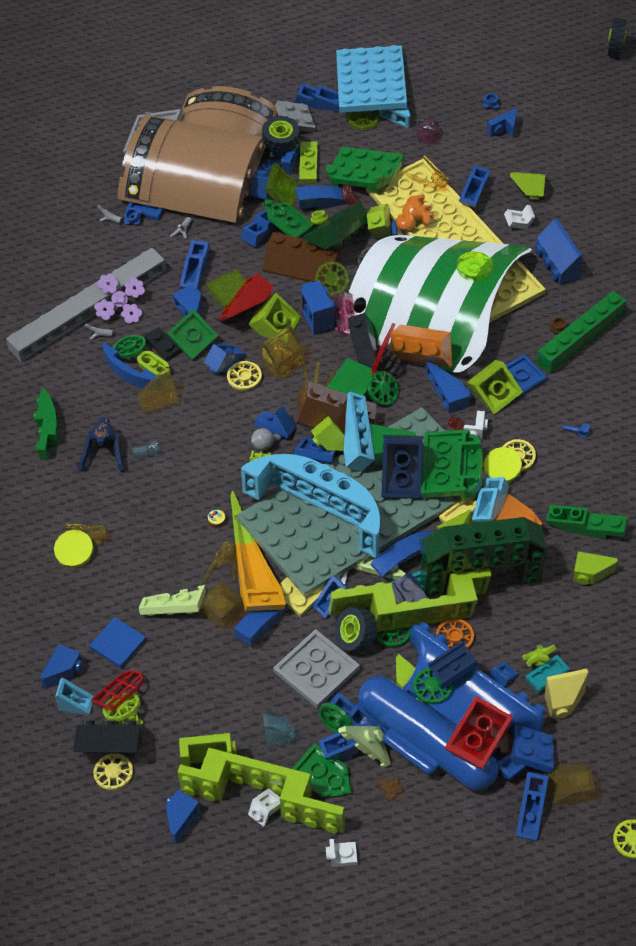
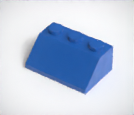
(559, 253)

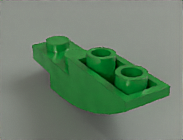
(47, 424)
(582, 522)

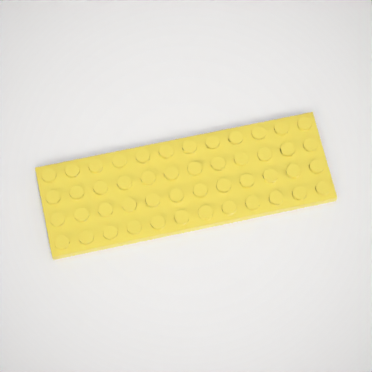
(457, 222)

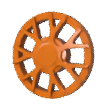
(455, 634)

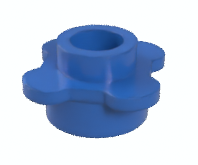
(491, 101)
(130, 213)

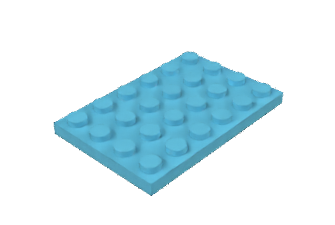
(371, 79)

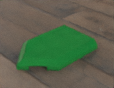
(287, 219)
(327, 776)

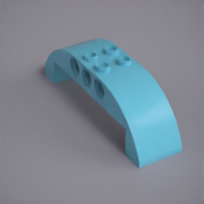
(320, 487)

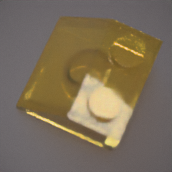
(282, 352)

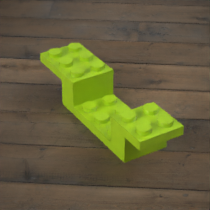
(380, 600)
(289, 783)

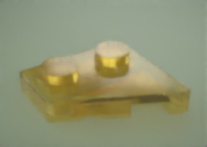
(158, 392)

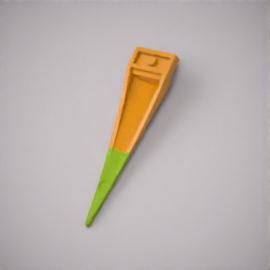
(256, 581)

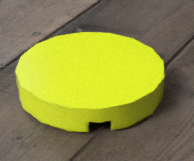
(503, 463)
(73, 548)

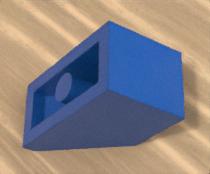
(187, 300)
(223, 357)
(62, 664)
(181, 812)

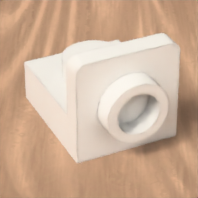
(264, 806)
(341, 853)

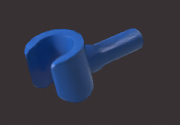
(583, 431)

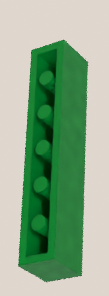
(581, 332)

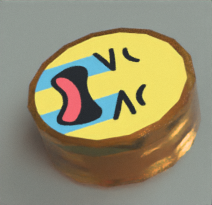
(216, 518)

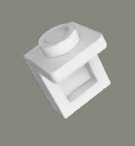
(520, 219)
(481, 424)

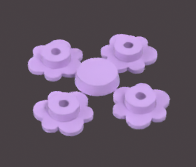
(119, 298)

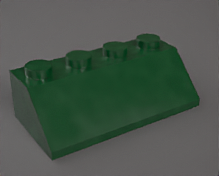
(338, 227)

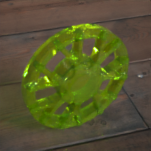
(363, 117)
(332, 278)

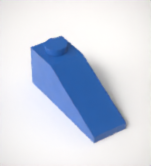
(448, 388)
(532, 805)

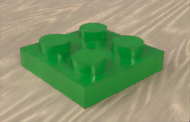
(192, 334)

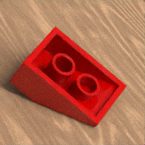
(251, 293)
(479, 732)

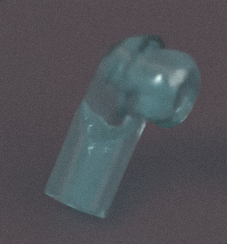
(153, 448)

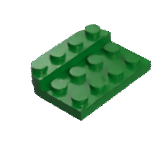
(364, 168)
(451, 464)

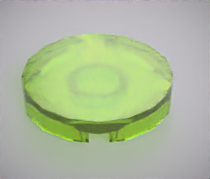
(475, 266)

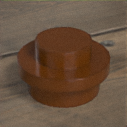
(558, 325)

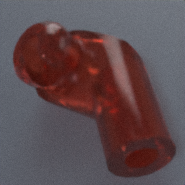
(348, 195)
(456, 423)

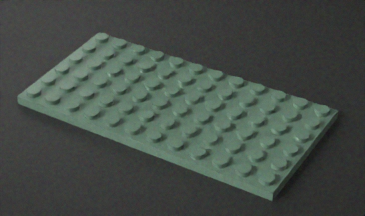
(315, 544)

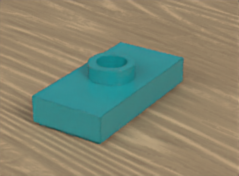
(552, 667)

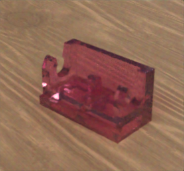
(344, 310)

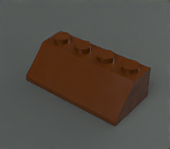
(298, 258)
(318, 402)

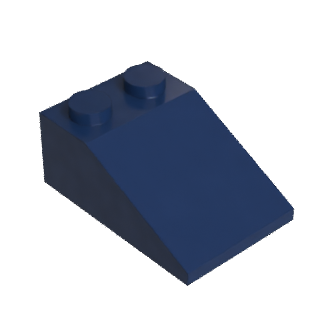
(401, 466)

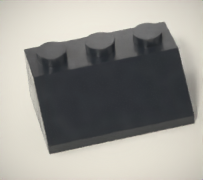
(108, 736)

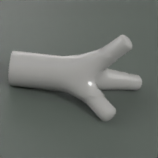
(109, 216)
(182, 228)
(99, 332)

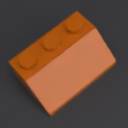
(422, 345)

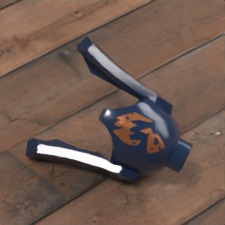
(100, 433)

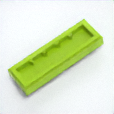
(308, 162)

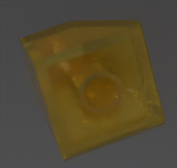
(221, 605)
(571, 784)

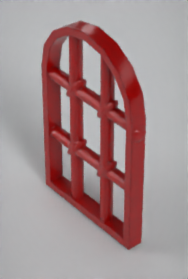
(129, 674)

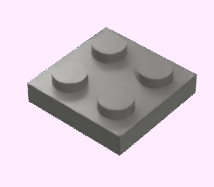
(298, 112)

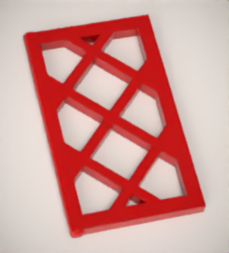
(382, 349)

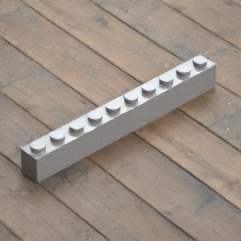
(80, 307)

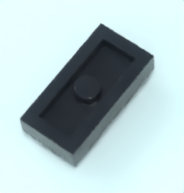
(162, 344)

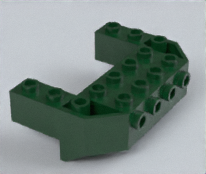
(482, 546)

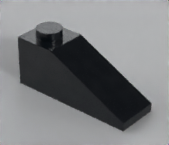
(363, 339)

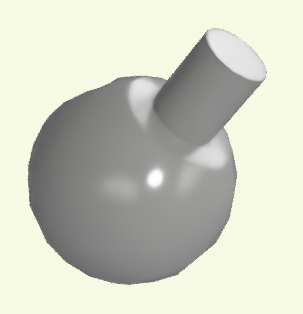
(263, 439)

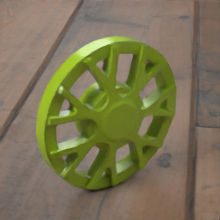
(123, 708)

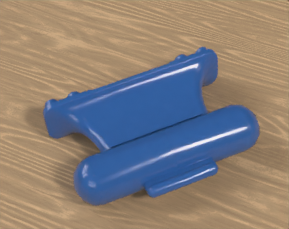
(423, 729)

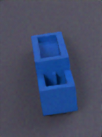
(318, 98)
(474, 186)
(319, 197)
(258, 230)
(195, 264)
(256, 624)
(355, 712)

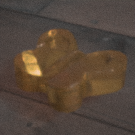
(391, 788)

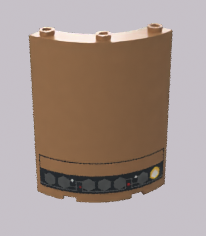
(229, 110)
(189, 168)

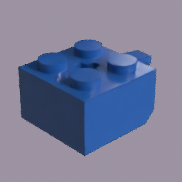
(318, 307)

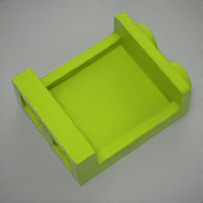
(195, 748)

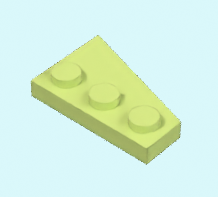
(178, 603)

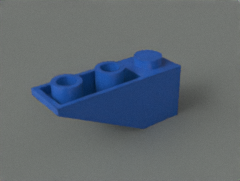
(260, 178)

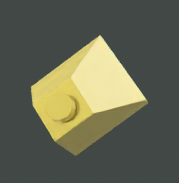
(565, 692)

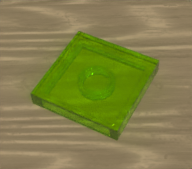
(281, 185)
(225, 287)

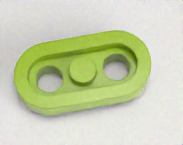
(155, 362)

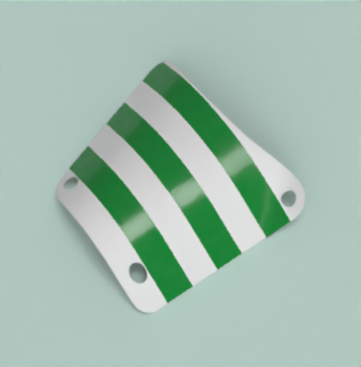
(420, 287)

